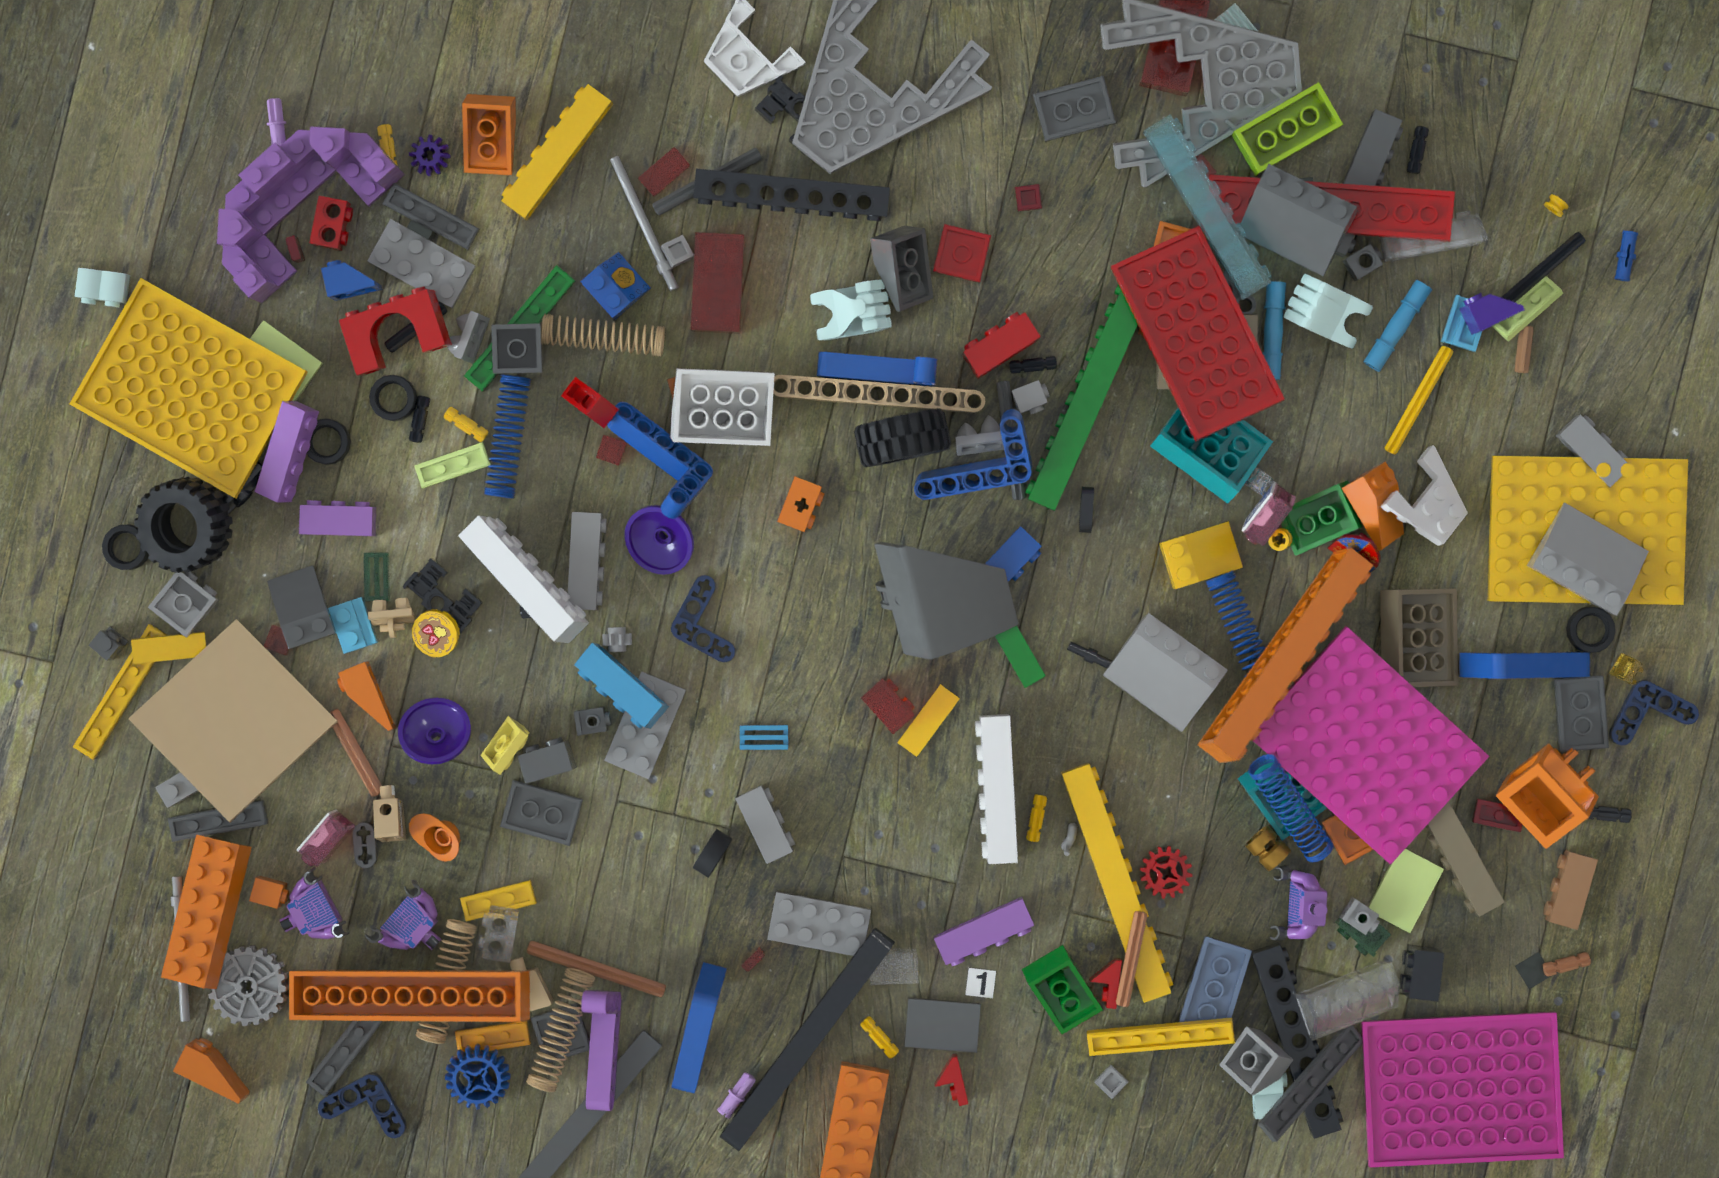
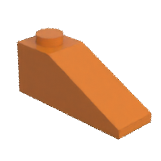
(364, 690)

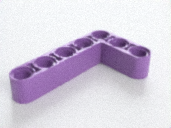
(603, 1047)

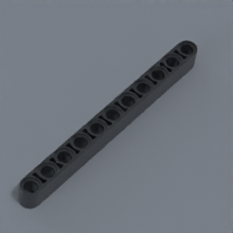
(807, 1039)

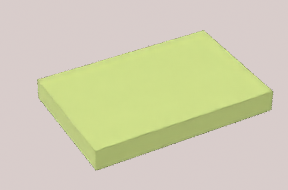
(283, 346)
(1405, 890)

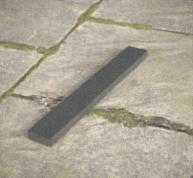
(584, 1120)

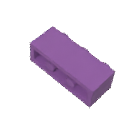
(337, 519)

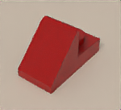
(1111, 976)
(952, 1074)

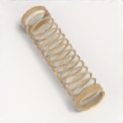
(546, 336)
(460, 926)
(538, 1081)

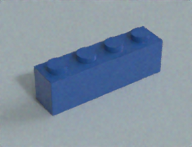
(1015, 554)

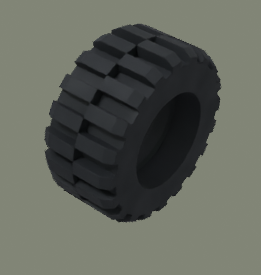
(902, 437)
(156, 528)

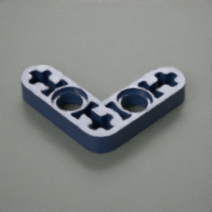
(692, 620)
(1643, 704)
(372, 1097)

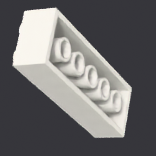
(524, 579)
(998, 789)

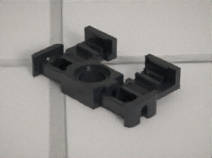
(777, 100)
(423, 587)

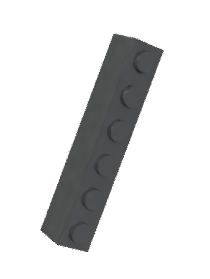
(1370, 157)

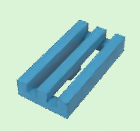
(743, 737)

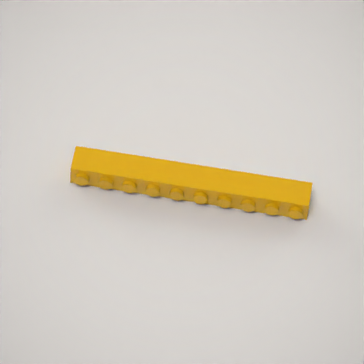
(1114, 876)

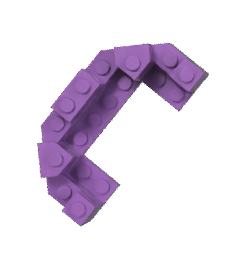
(279, 184)

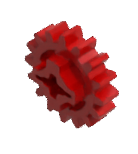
(1159, 881)

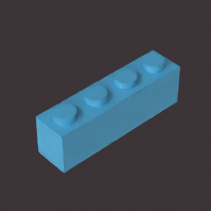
(621, 686)

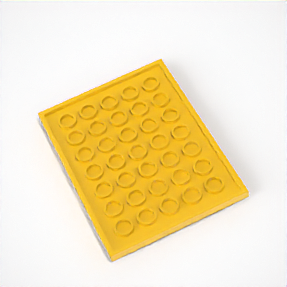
(188, 388)
(1642, 506)

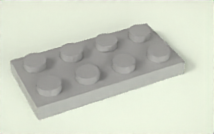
(421, 263)
(639, 748)
(818, 923)

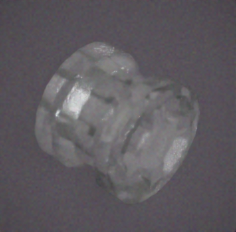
(1259, 481)

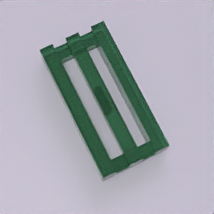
(386, 587)

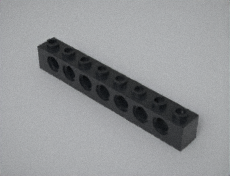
(878, 195)
(1263, 959)

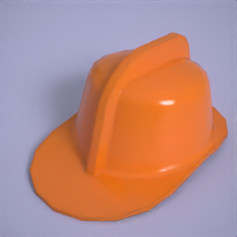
(436, 836)

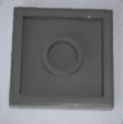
(579, 1044)

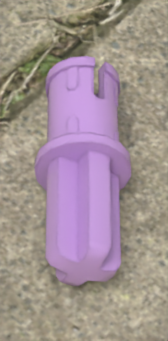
(276, 121)
(736, 1095)

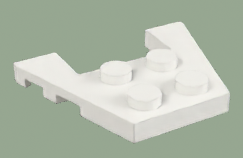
(739, 61)
(1438, 507)

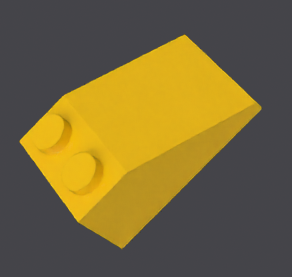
(1200, 555)

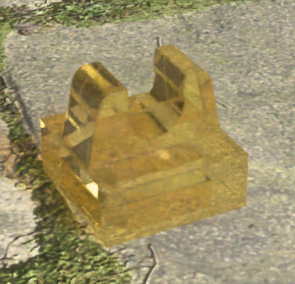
(1626, 669)

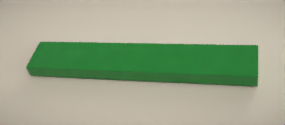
(531, 312)

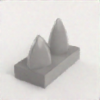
(468, 344)
(970, 442)

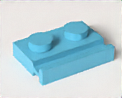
(1456, 329)
(353, 625)

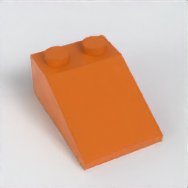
(488, 134)
(1367, 495)
(210, 1069)

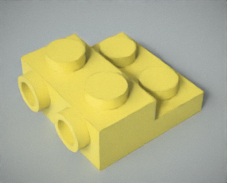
(504, 745)

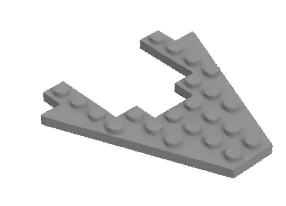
(1241, 74)
(851, 116)

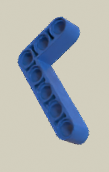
(877, 369)
(670, 456)
(983, 468)
(1524, 665)
(698, 1027)

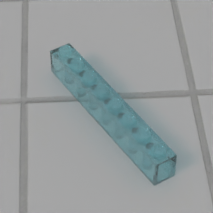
(1207, 207)

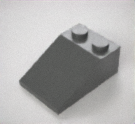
(903, 265)
(301, 607)

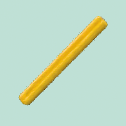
(1418, 400)

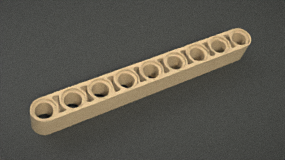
(889, 398)

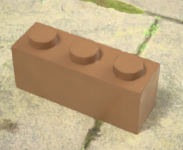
(1570, 889)

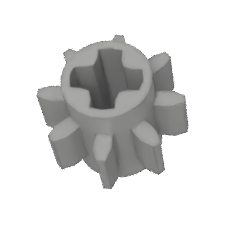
(617, 639)

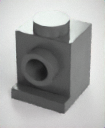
(108, 643)
(582, 717)

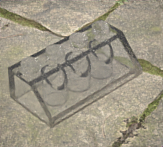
(1465, 232)
(1349, 999)

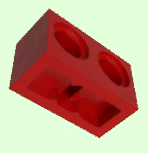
(323, 223)
(589, 402)

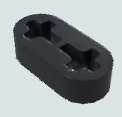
(1086, 509)

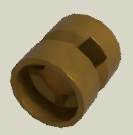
(1273, 854)

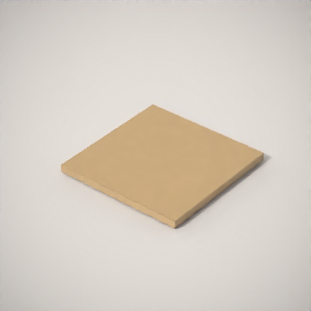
(233, 720)

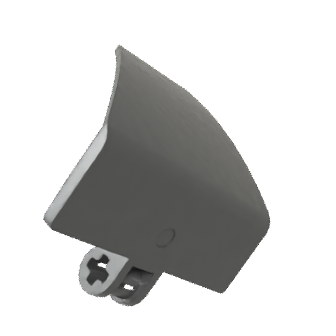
(942, 600)

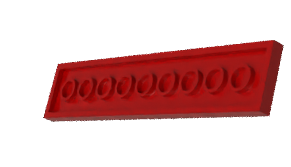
(1381, 209)

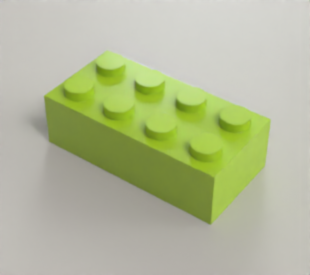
(1287, 129)

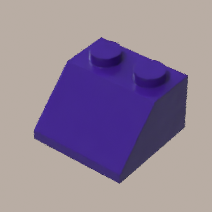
(1487, 311)

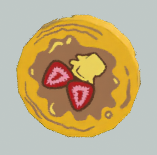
(435, 633)

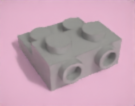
(184, 602)

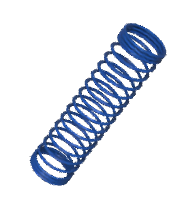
(507, 380)
(1218, 582)
(1270, 772)

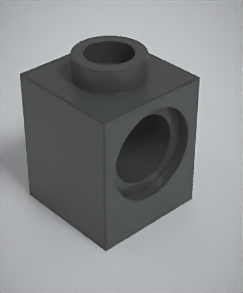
(1355, 269)

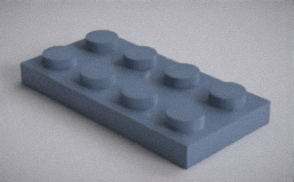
(1215, 981)

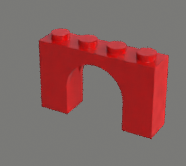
(362, 328)

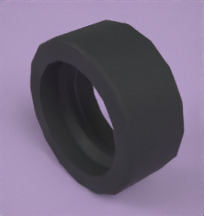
(375, 392)
(344, 446)
(107, 548)
(1608, 635)
(712, 853)

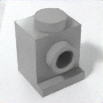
(1353, 910)

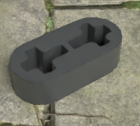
(358, 843)

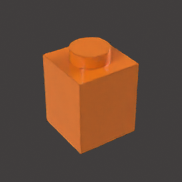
(269, 892)

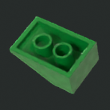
(1321, 519)
(1062, 989)

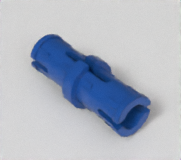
(1626, 256)

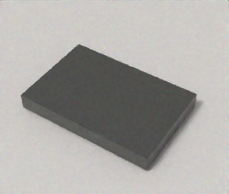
(1074, 108)
(1581, 713)
(541, 812)
(942, 1025)

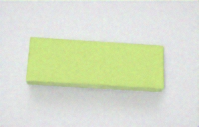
(1534, 303)
(452, 465)

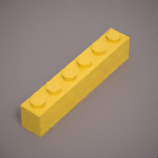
(557, 151)

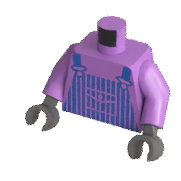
(1306, 905)
(313, 910)
(409, 922)

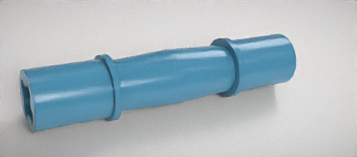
(1397, 325)
(1274, 326)

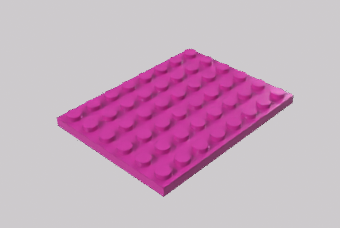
(1369, 745)
(1462, 1089)

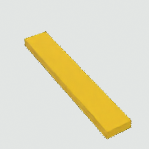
(114, 702)
(1160, 1036)

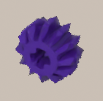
(421, 154)

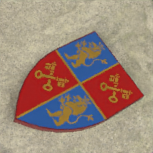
(1361, 544)

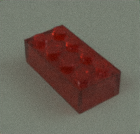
(1161, 67)
(717, 283)

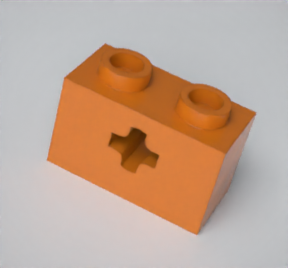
(799, 490)

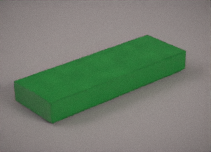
(1020, 656)

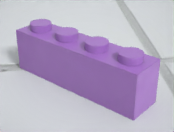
(287, 451)
(984, 931)

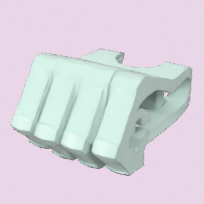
(1324, 309)
(854, 310)

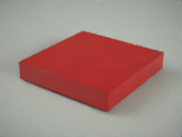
(962, 253)

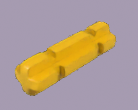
(386, 141)
(465, 424)
(1036, 818)
(879, 1037)

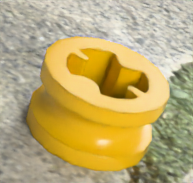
(1556, 205)
(1287, 535)

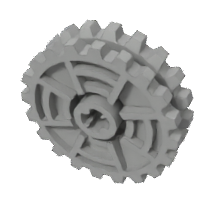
(267, 986)

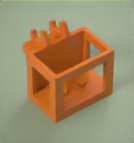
(1549, 794)

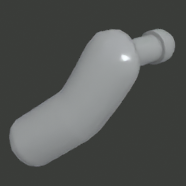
(1069, 840)

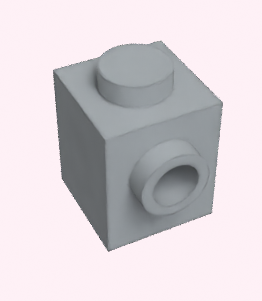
(1030, 397)

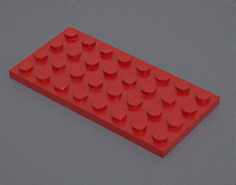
(1197, 333)

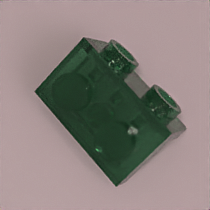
(1365, 943)

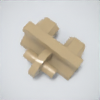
(391, 620)

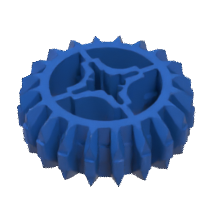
(491, 1088)

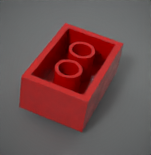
(1000, 344)

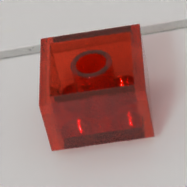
(888, 705)

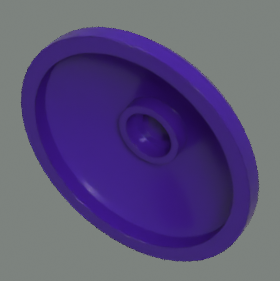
(651, 547)
(434, 719)

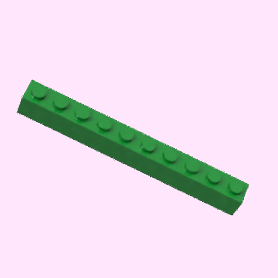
(1083, 404)

